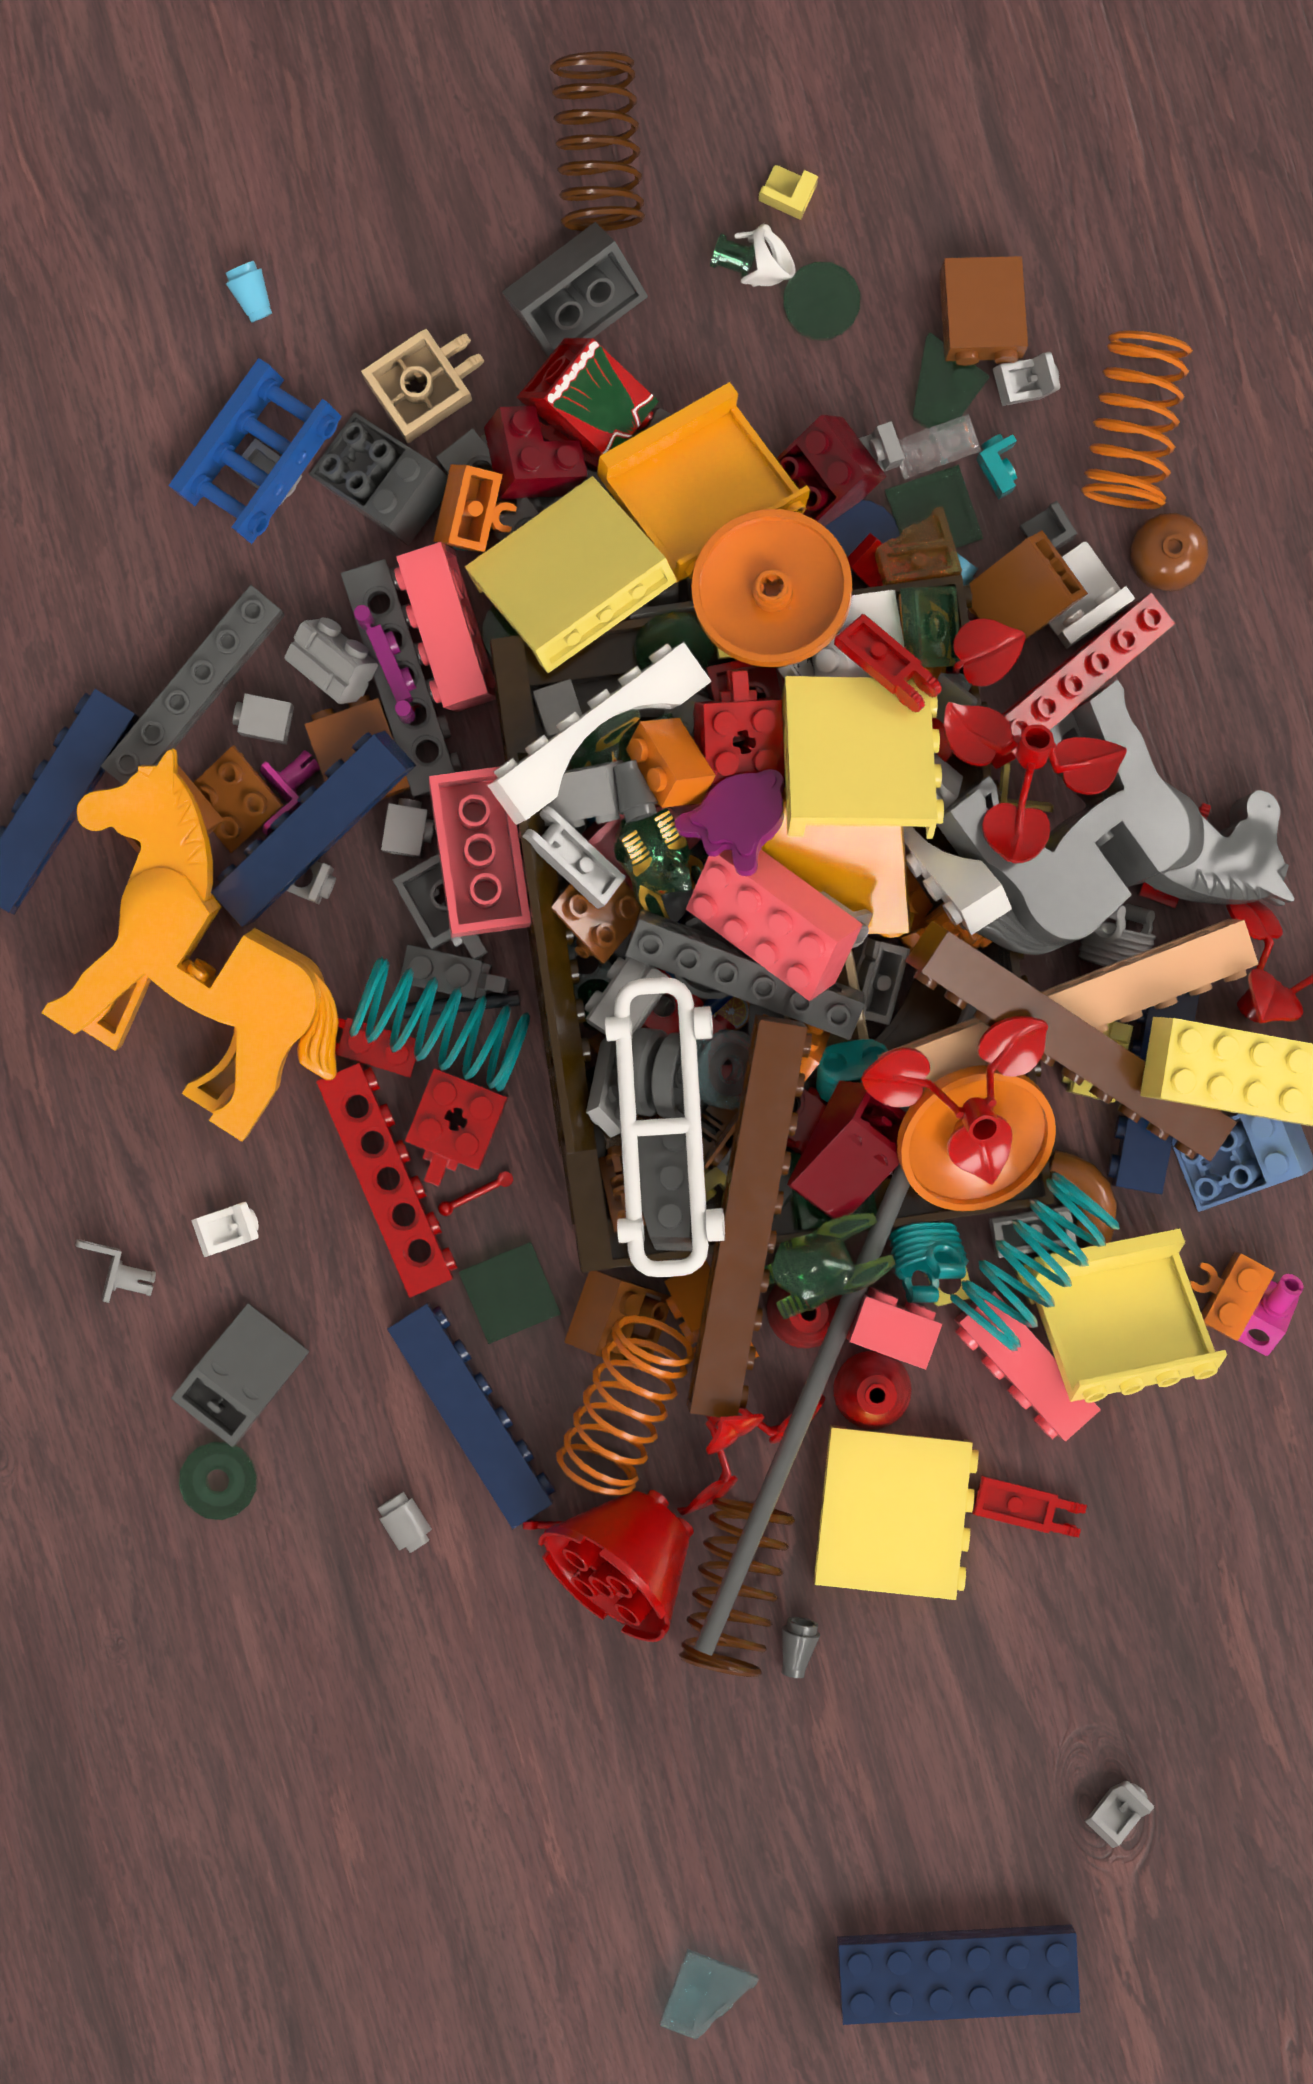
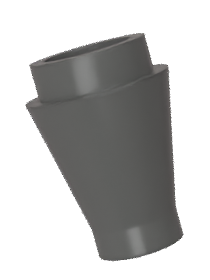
(634, 795)
(798, 1645)

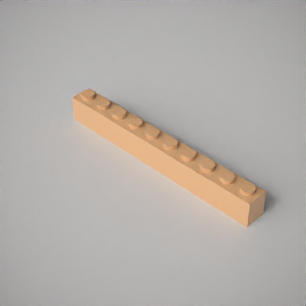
(1116, 990)

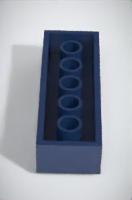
(958, 1974)

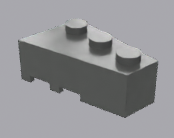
(665, 1190)

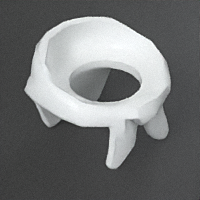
(770, 269)

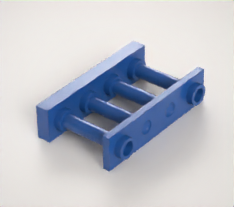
(226, 433)

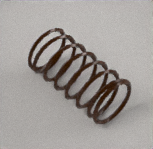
(592, 141)
(719, 1663)

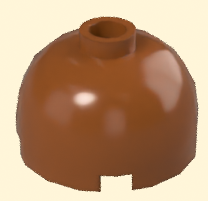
(1169, 552)

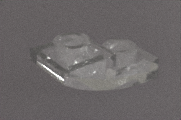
(938, 446)

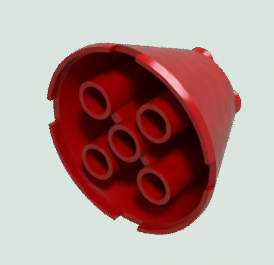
(623, 1561)

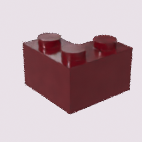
(527, 462)

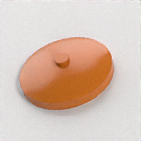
(772, 587)
(931, 1122)

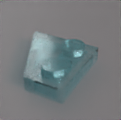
(703, 1993)

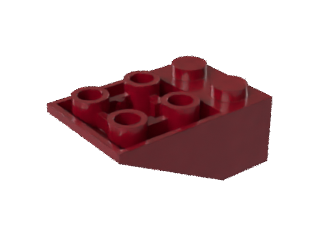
(833, 466)
(848, 1151)

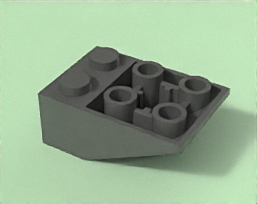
(381, 478)
(240, 1375)

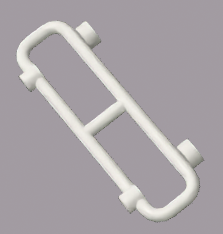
(706, 1224)

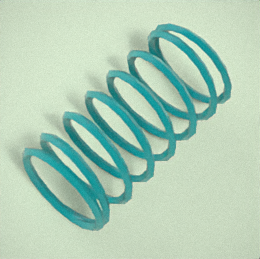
(377, 981)
(1066, 1193)

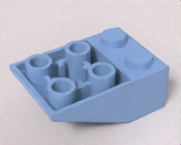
(1250, 1159)

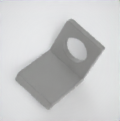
(320, 886)

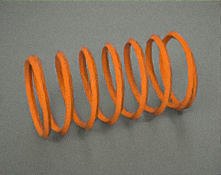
(1155, 496)
(622, 1383)

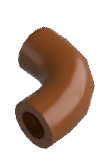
(1092, 1183)

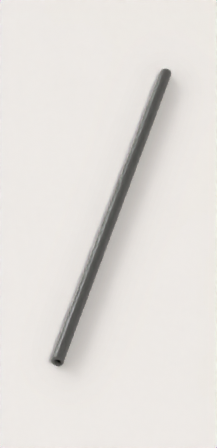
(802, 1414)

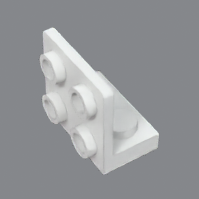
(1098, 606)

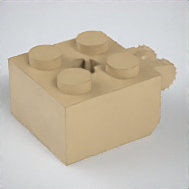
(424, 361)

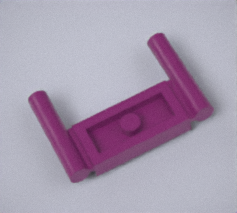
(385, 649)

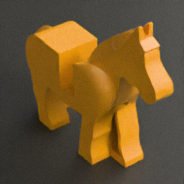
(164, 912)

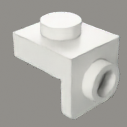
(226, 1229)

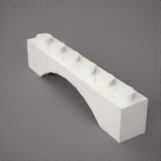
(536, 779)
(964, 884)

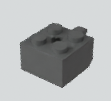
(420, 892)

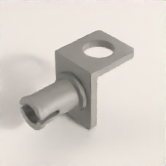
(120, 1275)

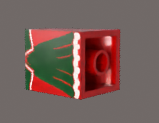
(589, 396)

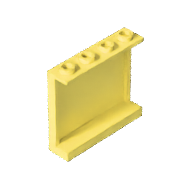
(571, 573)
(858, 756)
(1126, 1319)
(895, 1513)

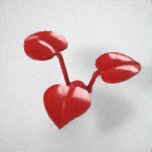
(986, 654)
(1086, 766)
(1266, 997)
(985, 1138)
(728, 1431)

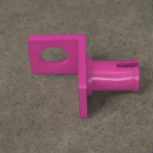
(288, 781)
(1273, 1313)

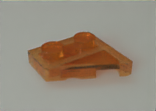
(919, 552)

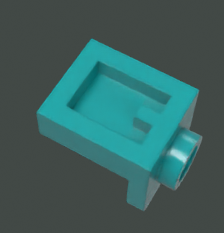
(997, 471)

